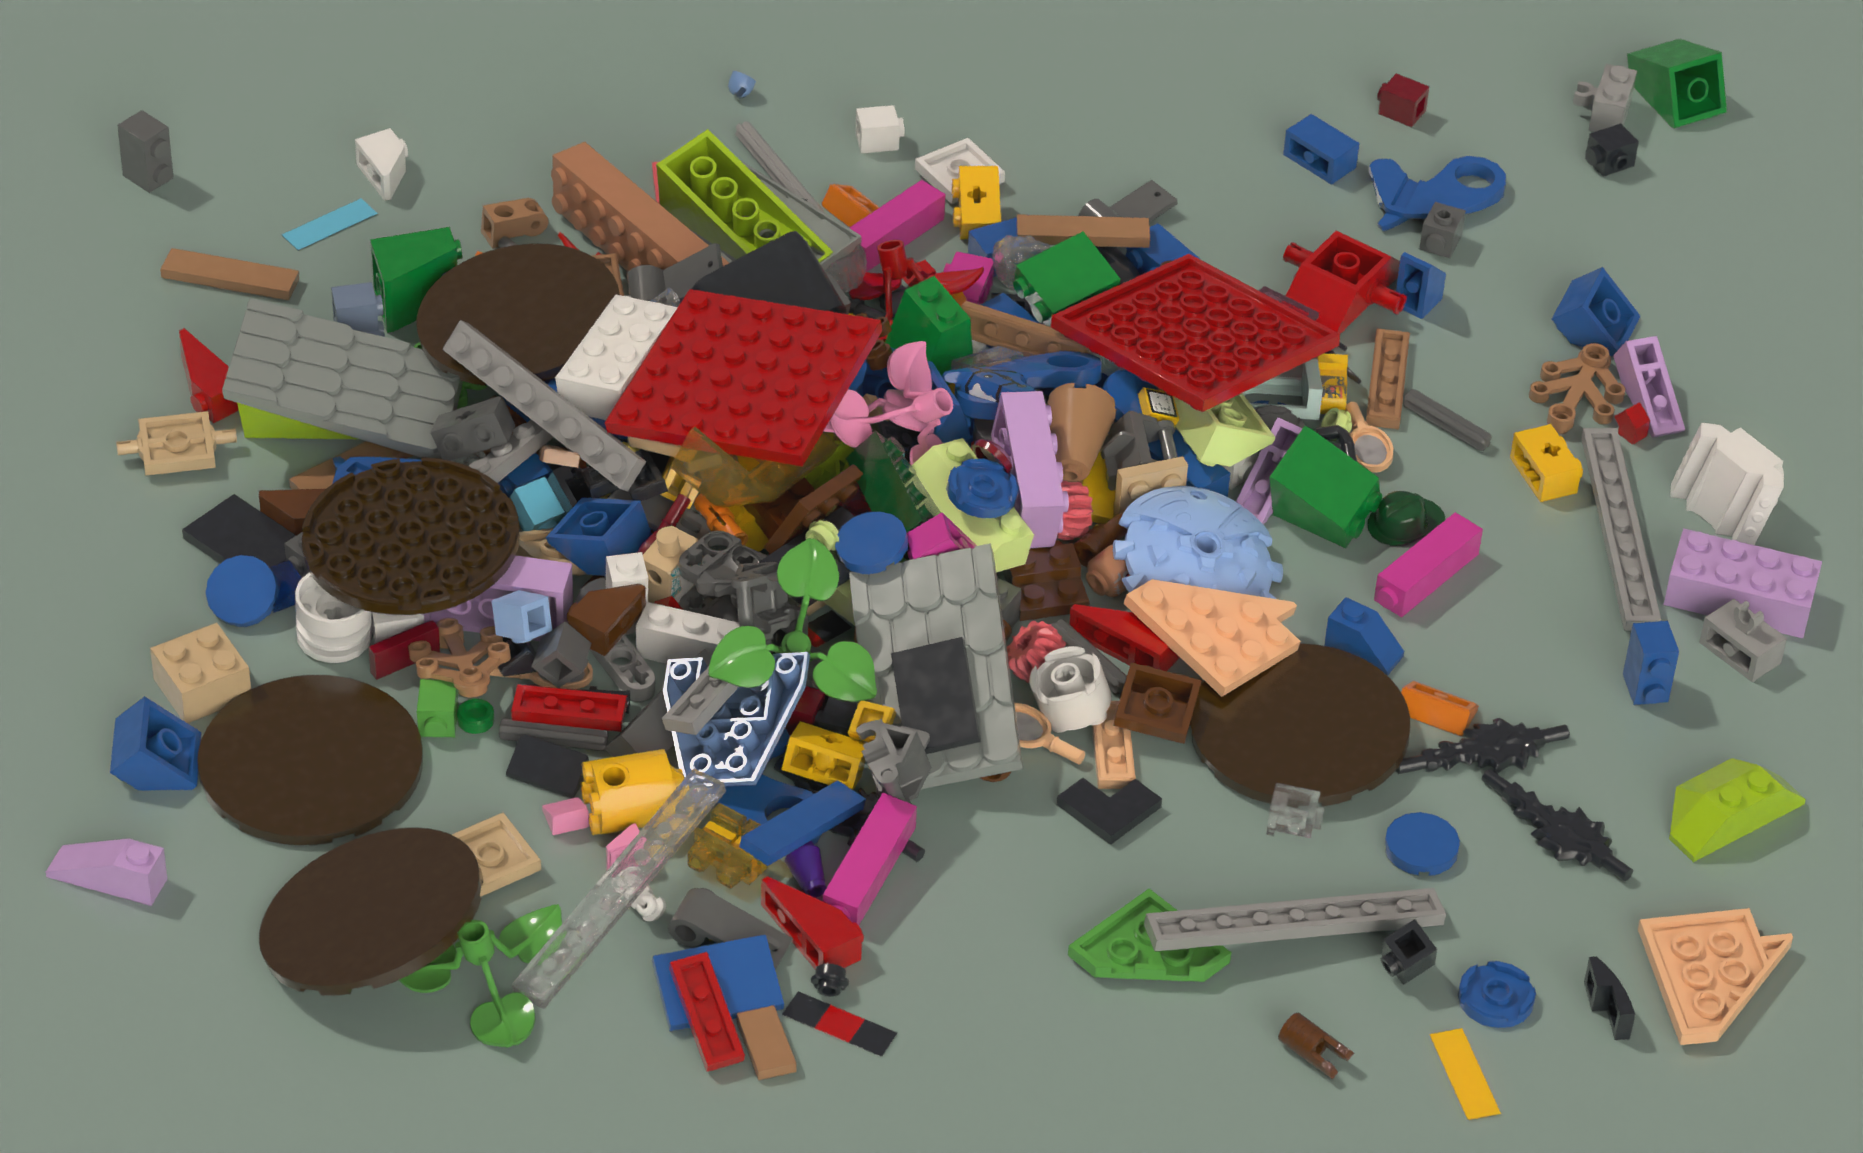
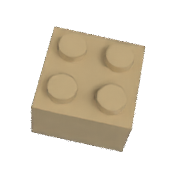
(200, 672)

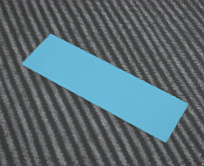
(329, 224)

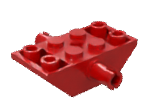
(1343, 280)

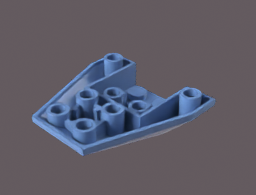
(746, 727)

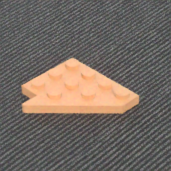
(1216, 631)
(1709, 967)

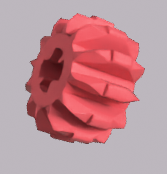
(1078, 518)
(1031, 646)

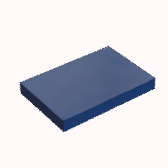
(742, 970)

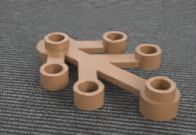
(1591, 361)
(469, 679)

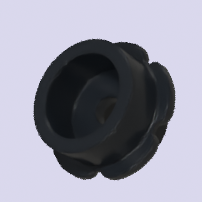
(829, 979)

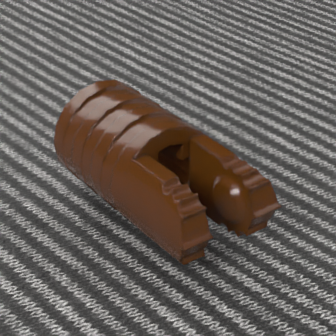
(1098, 539)
(1311, 1042)

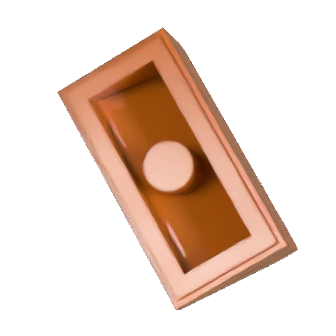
(847, 204)
(1438, 708)

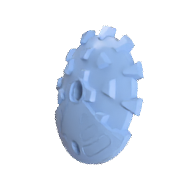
(1196, 541)

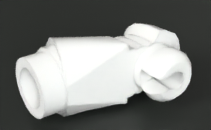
(649, 905)

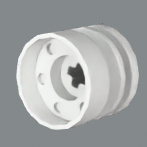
(328, 627)

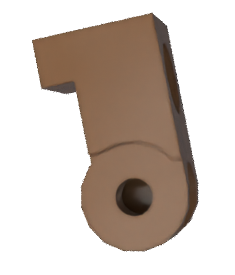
(512, 220)

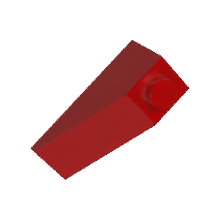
(205, 378)
(1122, 636)
(817, 928)

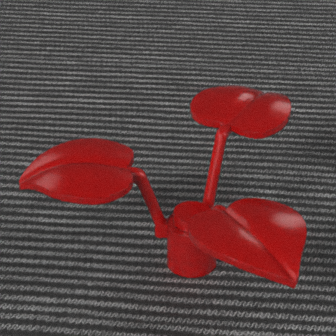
(894, 268)

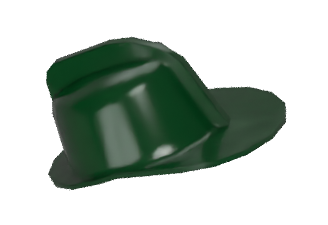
(1404, 518)

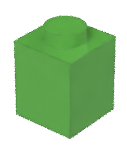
(437, 708)

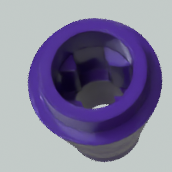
(807, 869)

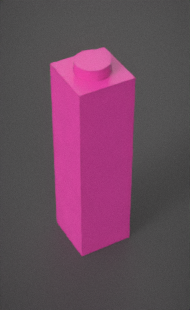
(901, 219)
(1428, 564)
(871, 857)

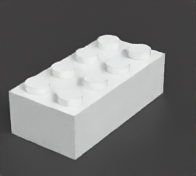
(611, 354)

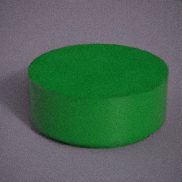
(475, 716)

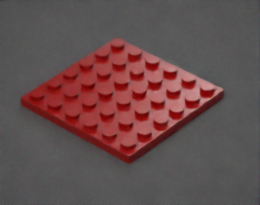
(1195, 332)
(745, 376)

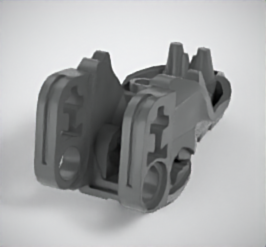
(714, 579)

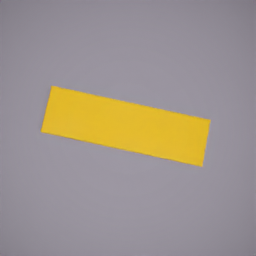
(1465, 1074)

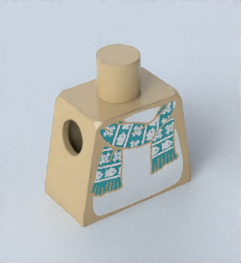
(663, 564)

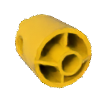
(627, 789)

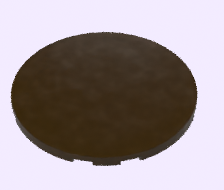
(524, 299)
(410, 536)
(1305, 723)
(310, 759)
(371, 911)

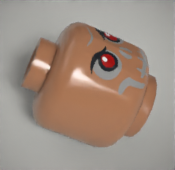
(1106, 573)

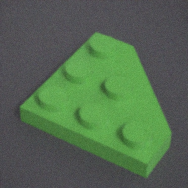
(1123, 948)

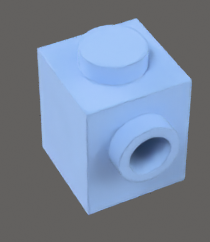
(521, 616)

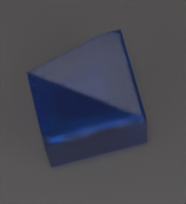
(287, 581)

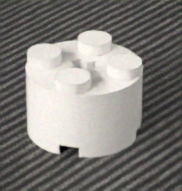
(1071, 689)

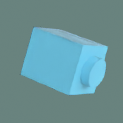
(537, 506)

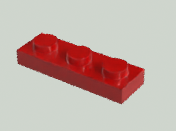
(569, 708)
(706, 1011)

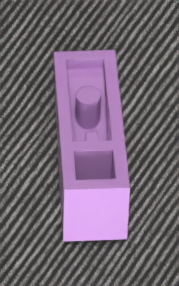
(1648, 382)
(1256, 491)
(113, 867)

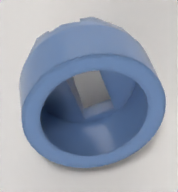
(740, 84)

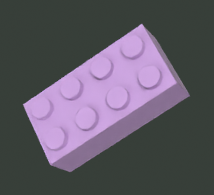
(1025, 434)
(1717, 570)
(524, 574)

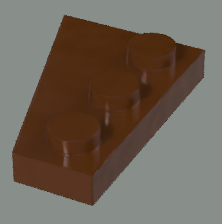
(814, 506)

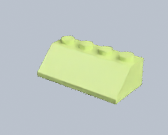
(1224, 431)
(1007, 534)

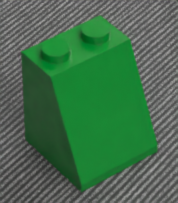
(1680, 81)
(407, 268)
(1063, 277)
(932, 316)
(1323, 489)

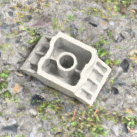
(1729, 481)

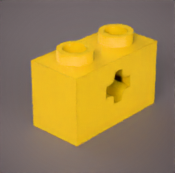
(976, 185)
(1546, 462)
(824, 756)

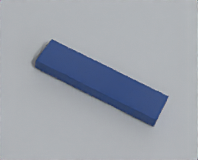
(802, 823)

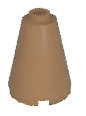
(1081, 426)

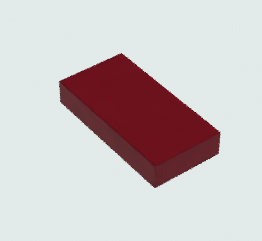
(393, 653)

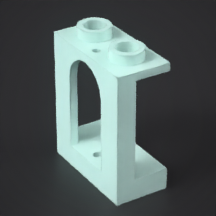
(1308, 387)

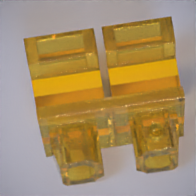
(719, 846)

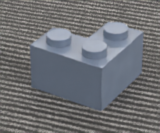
(358, 307)

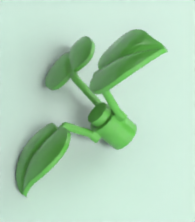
(745, 658)
(506, 1019)

